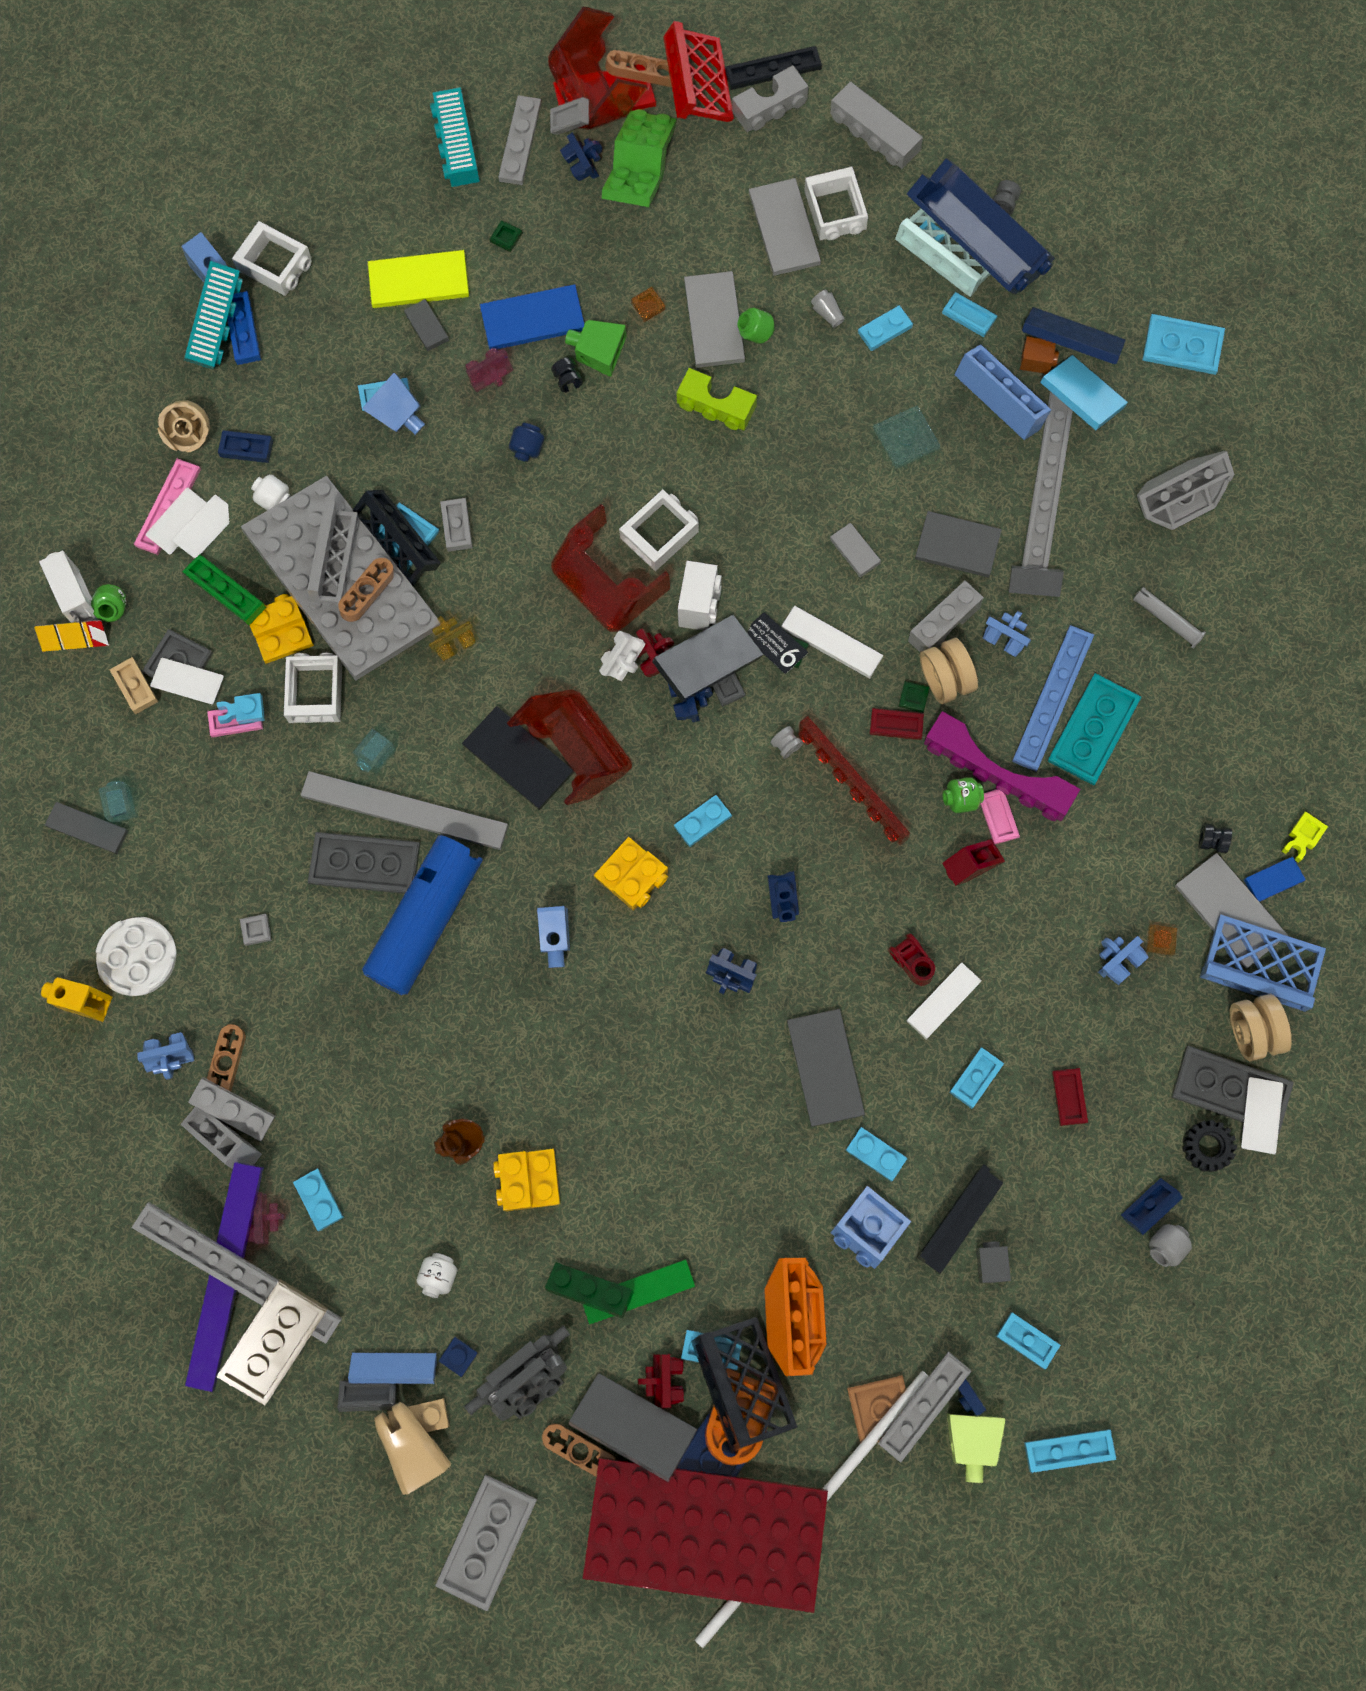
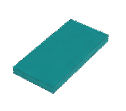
(1094, 729)

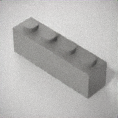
(875, 125)

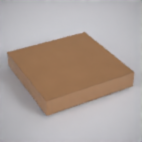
(873, 1401)

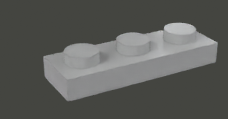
(231, 1109)

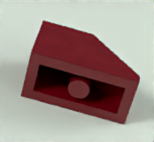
(972, 861)

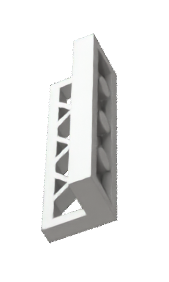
(322, 554)

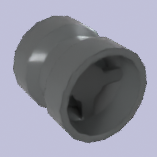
(1007, 194)

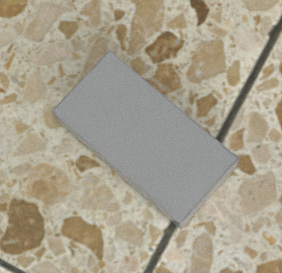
(569, 116)
(855, 550)

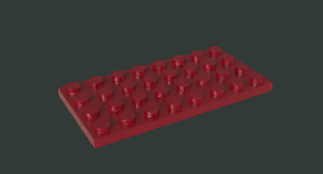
(706, 1535)

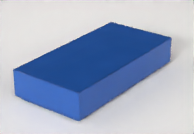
(1274, 879)

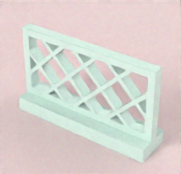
(939, 255)

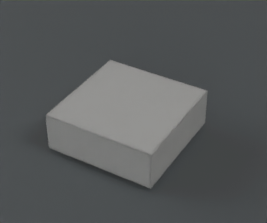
(255, 929)

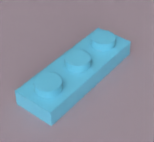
(1070, 1451)

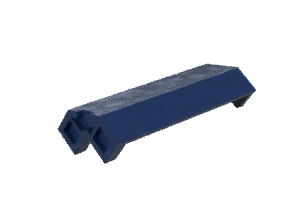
(981, 227)

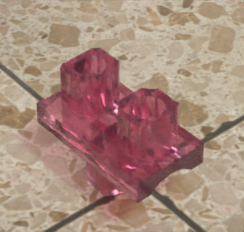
(489, 370)
(259, 1231)

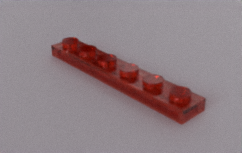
(859, 788)

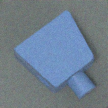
(199, 254)
(395, 406)
(552, 921)

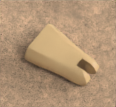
(410, 1450)

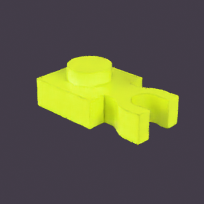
(1305, 834)

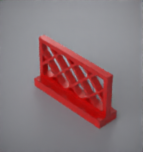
(682, 72)

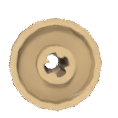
(948, 670)
(1260, 1027)

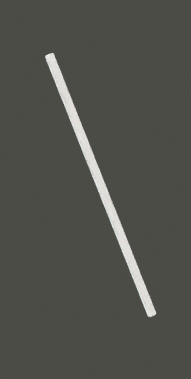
(832, 1485)

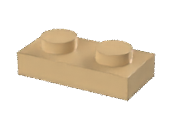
(133, 685)
(430, 1415)

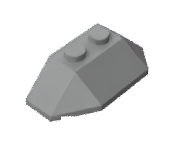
(1186, 490)

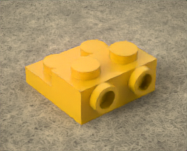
(281, 629)
(632, 874)
(527, 1180)

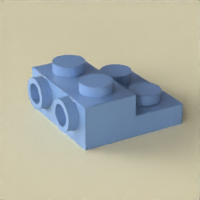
(870, 1228)

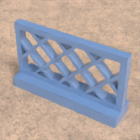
(1257, 985)

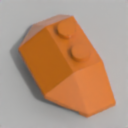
(795, 1316)

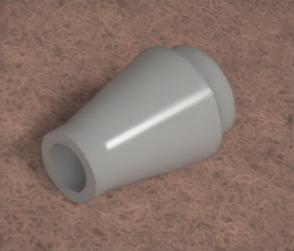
(827, 307)

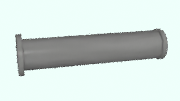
(1169, 617)

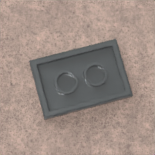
(958, 544)

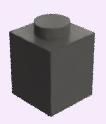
(993, 1263)

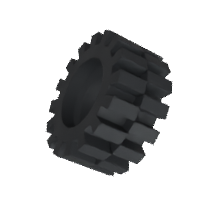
(1225, 1141)

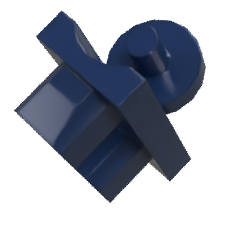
(575, 150)
(688, 709)
(783, 896)
(730, 975)

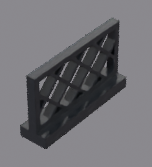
(721, 1390)

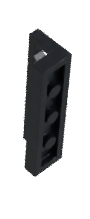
(396, 530)
(960, 1219)

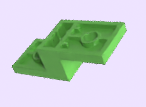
(639, 158)

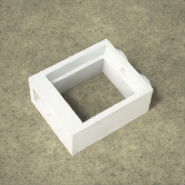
(831, 183)
(254, 245)
(642, 547)
(68, 587)
(312, 713)

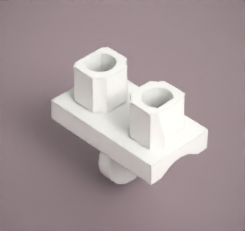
(622, 657)

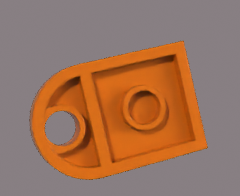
(714, 1432)

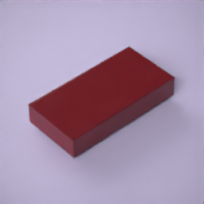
(896, 724)
(1069, 1097)

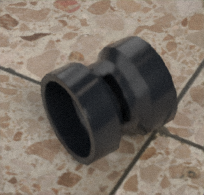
(566, 373)
(1215, 838)

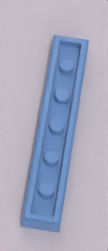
(1053, 698)

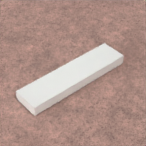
(832, 642)

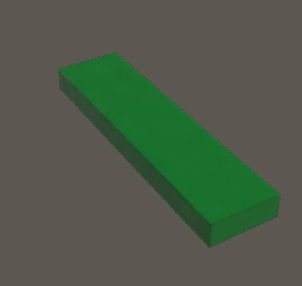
(224, 589)
(651, 1288)

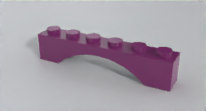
(1048, 794)

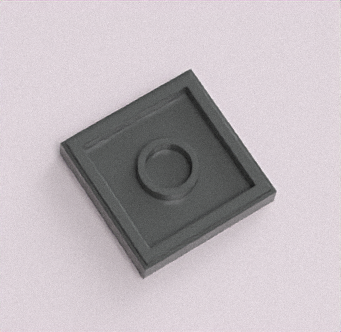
(178, 649)

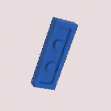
(243, 330)

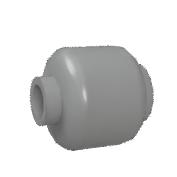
(1170, 1245)

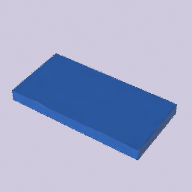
(532, 317)

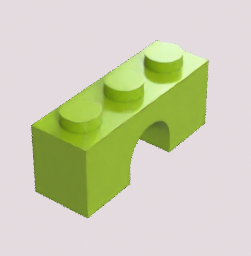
(733, 410)

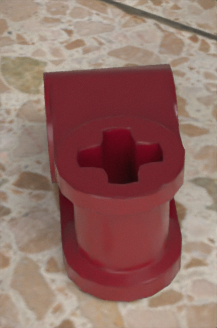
(911, 955)

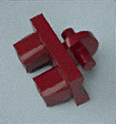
(652, 649)
(659, 1381)

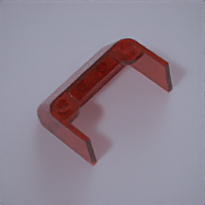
(578, 74)
(609, 603)
(580, 739)

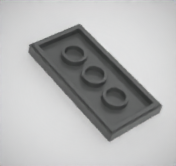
(363, 862)
(825, 1068)
(1221, 1084)
(633, 1427)

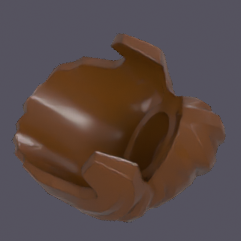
(460, 1140)

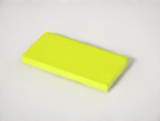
(418, 278)

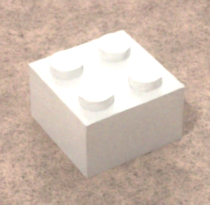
(699, 596)

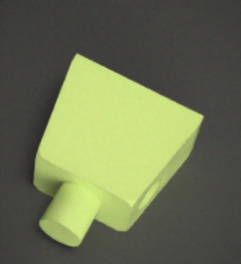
(975, 1442)

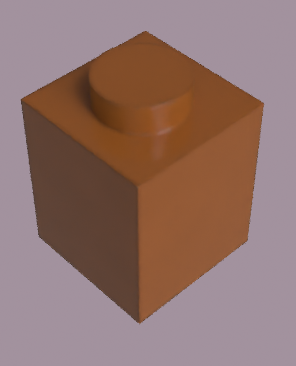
(1038, 355)

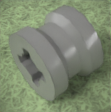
(786, 742)

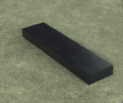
(764, 69)

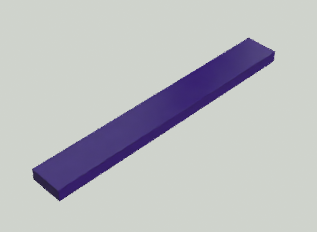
(219, 1296)

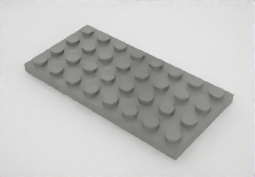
(287, 543)

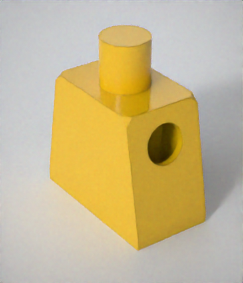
(77, 998)

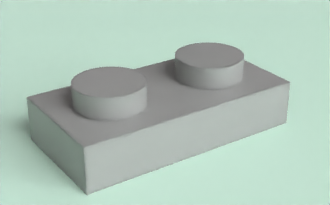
(456, 524)

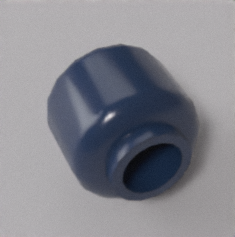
(526, 442)

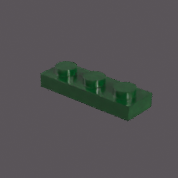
(589, 1290)

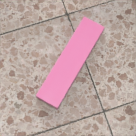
(180, 477)

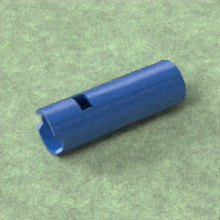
(421, 915)

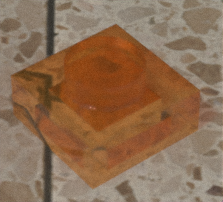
(648, 304)
(1161, 940)

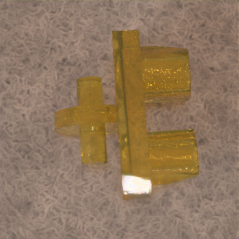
(462, 633)

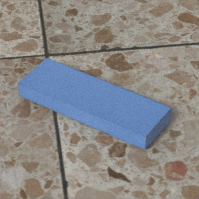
(393, 1368)

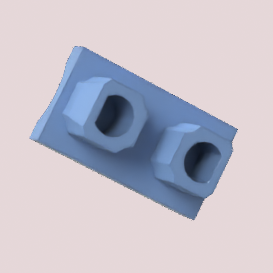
(996, 628)
(1114, 968)
(165, 1058)

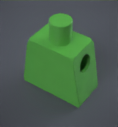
(598, 344)

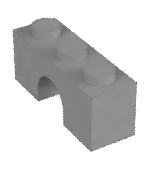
(756, 110)
(947, 615)

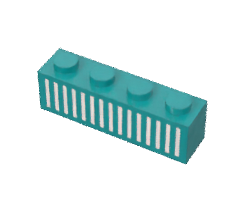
(455, 136)
(212, 315)

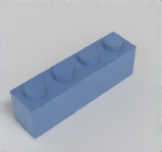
(1002, 392)

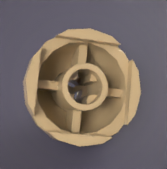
(178, 433)

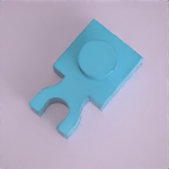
(245, 709)

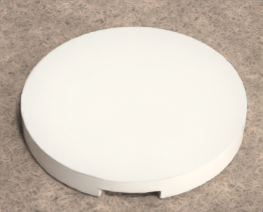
(135, 956)

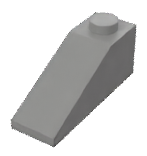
(220, 1138)

